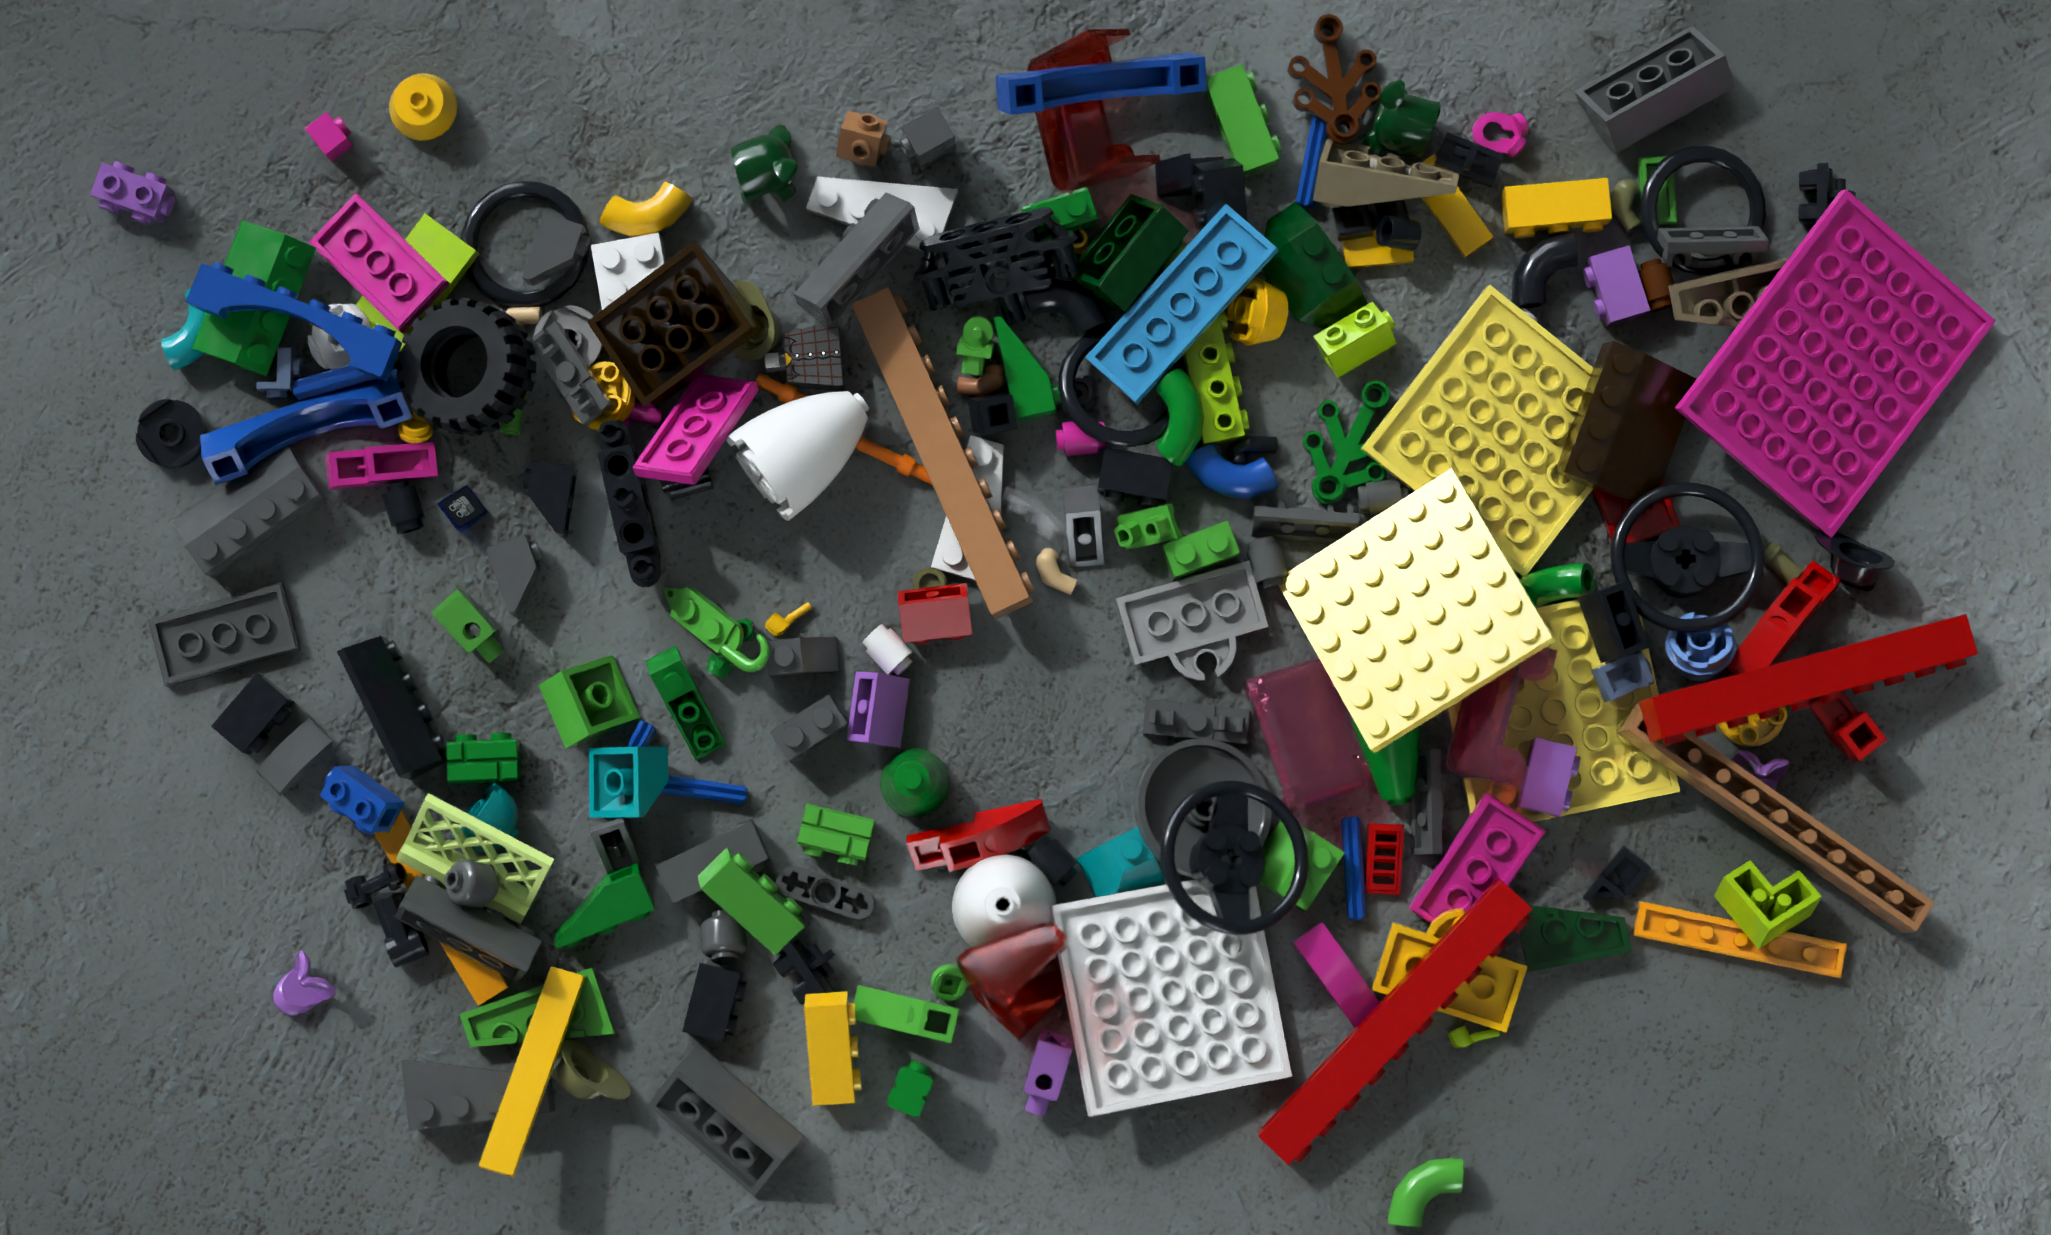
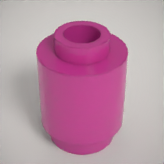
(1075, 441)

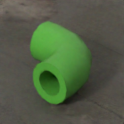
(1421, 1186)

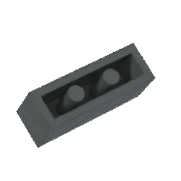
(681, 871)

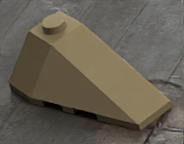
(1355, 177)
(1724, 296)

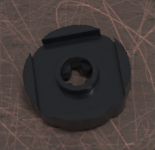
(152, 430)

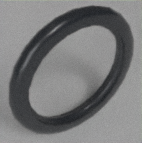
(1688, 156)
(472, 227)
(1088, 425)

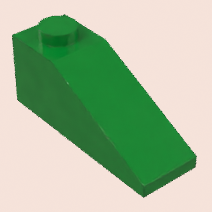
(1025, 378)

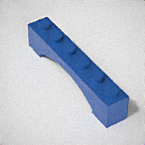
(1124, 78)
(222, 293)
(238, 447)

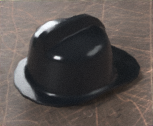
(1854, 562)

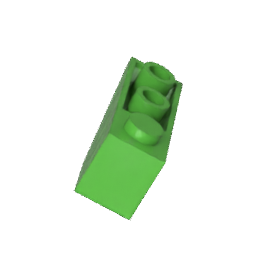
(906, 1014)

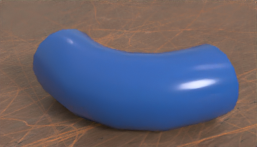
(1230, 478)

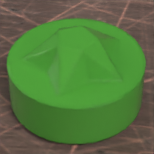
(948, 982)

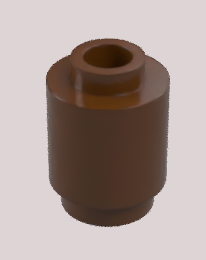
(1655, 281)

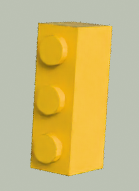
(1556, 207)
(831, 1048)

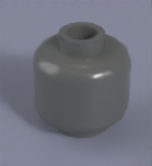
(471, 883)
(723, 938)

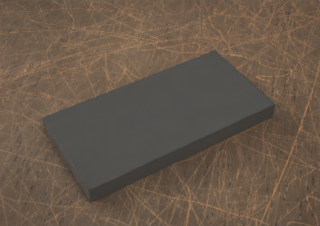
(224, 634)

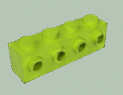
(1210, 371)

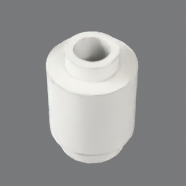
(888, 650)

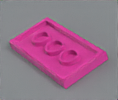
(379, 263)
(695, 429)
(1487, 847)

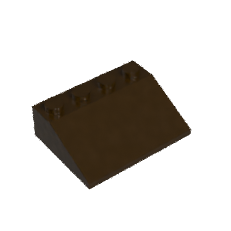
(674, 325)
(1625, 424)

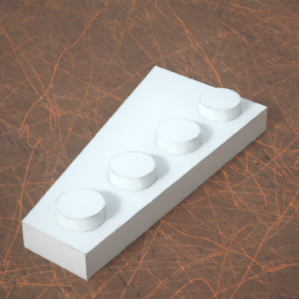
(847, 199)
(948, 554)

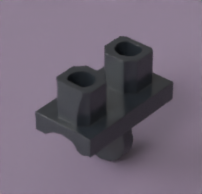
(1469, 160)
(1819, 181)
(799, 959)

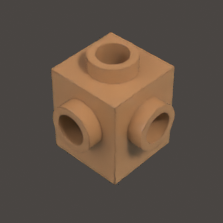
(863, 138)

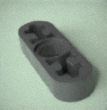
(803, 875)

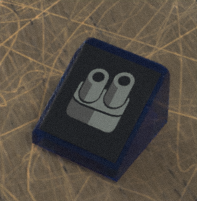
(462, 508)

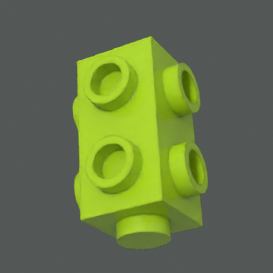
(1356, 339)

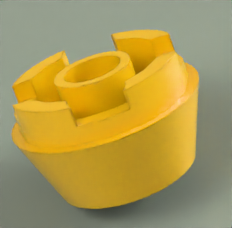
(423, 107)
(1258, 313)

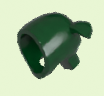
(1402, 122)
(765, 166)

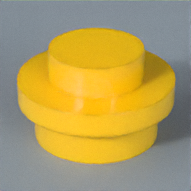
(415, 430)

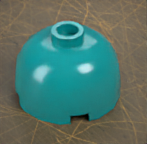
(496, 810)

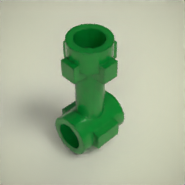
(719, 664)

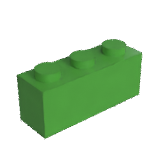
(1242, 120)
(751, 900)

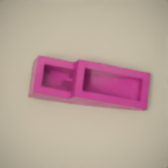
(380, 465)
(1336, 973)

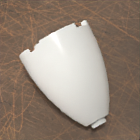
(800, 447)
(997, 878)

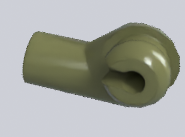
(1622, 201)

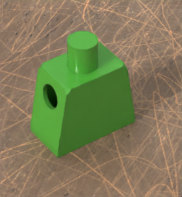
(456, 613)

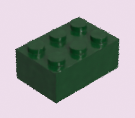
(1129, 252)

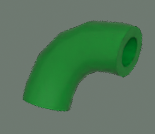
(1185, 417)
(1559, 583)

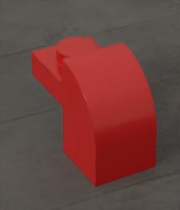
(1847, 727)

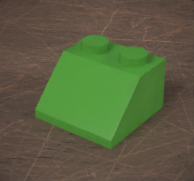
(588, 701)
(1280, 863)

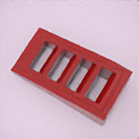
(1371, 858)

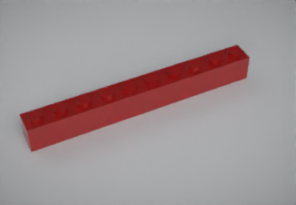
(1807, 678)
(1394, 1021)

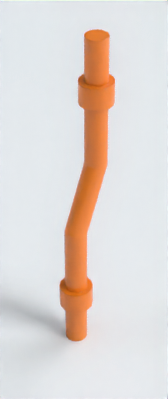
(905, 464)

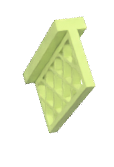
(437, 855)

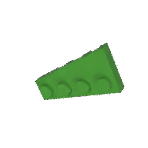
(509, 1018)

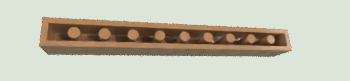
(943, 453)
(1785, 825)

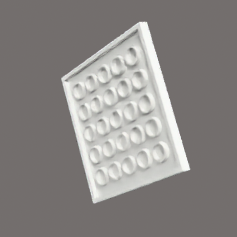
(1164, 1001)

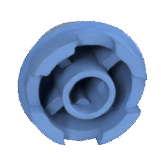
(1701, 654)

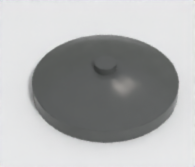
(1177, 774)

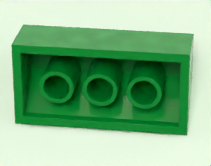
(253, 336)

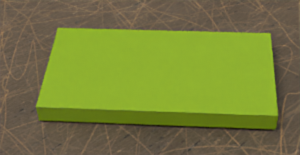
(441, 250)

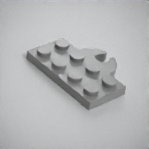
(1193, 619)

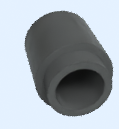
(1379, 496)
(1267, 562)

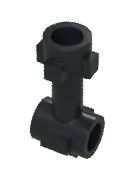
(359, 890)

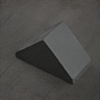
(616, 844)

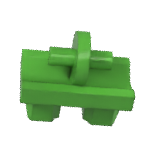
(976, 345)
(1147, 527)

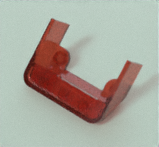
(1078, 134)

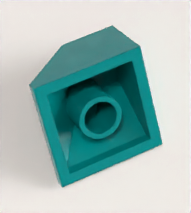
(626, 780)
(1121, 865)

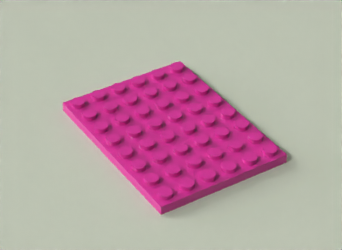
(1835, 364)

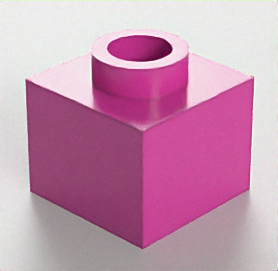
(330, 135)

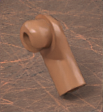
(985, 384)

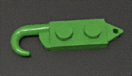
(714, 627)

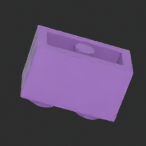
(1616, 287)
(878, 709)
(1548, 777)

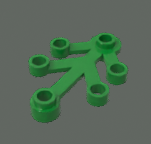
(1346, 449)

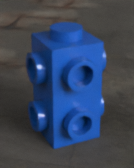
(361, 799)

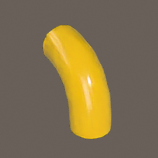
(646, 216)

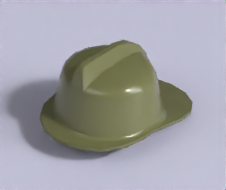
(769, 336)
(587, 1075)

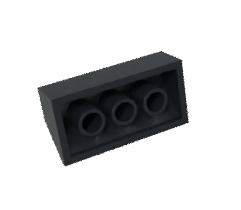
(393, 707)

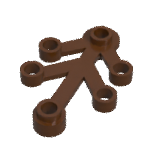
(1335, 86)

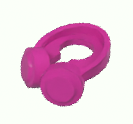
(1516, 124)

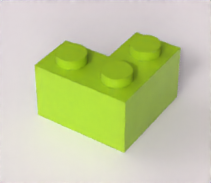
(1766, 909)

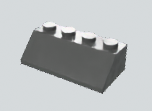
(1655, 88)
(857, 259)
(248, 511)
(467, 929)
(725, 1120)

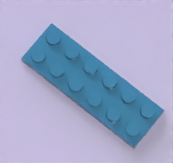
(1181, 304)

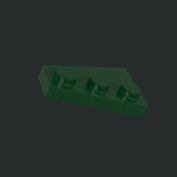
(1568, 937)

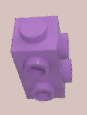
(143, 197)

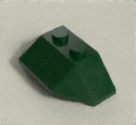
(1310, 270)

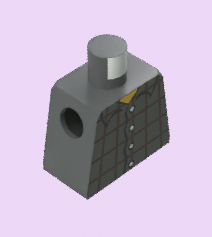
(810, 358)

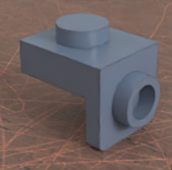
(289, 369)
(1623, 676)

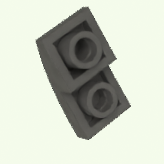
(293, 755)

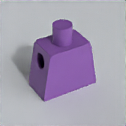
(1052, 1059)

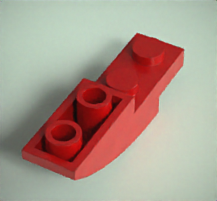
(1785, 619)
(989, 835)

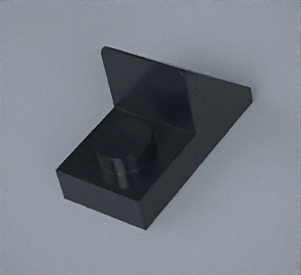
(1175, 173)

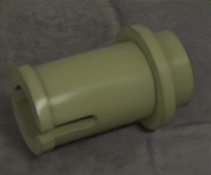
(1780, 562)

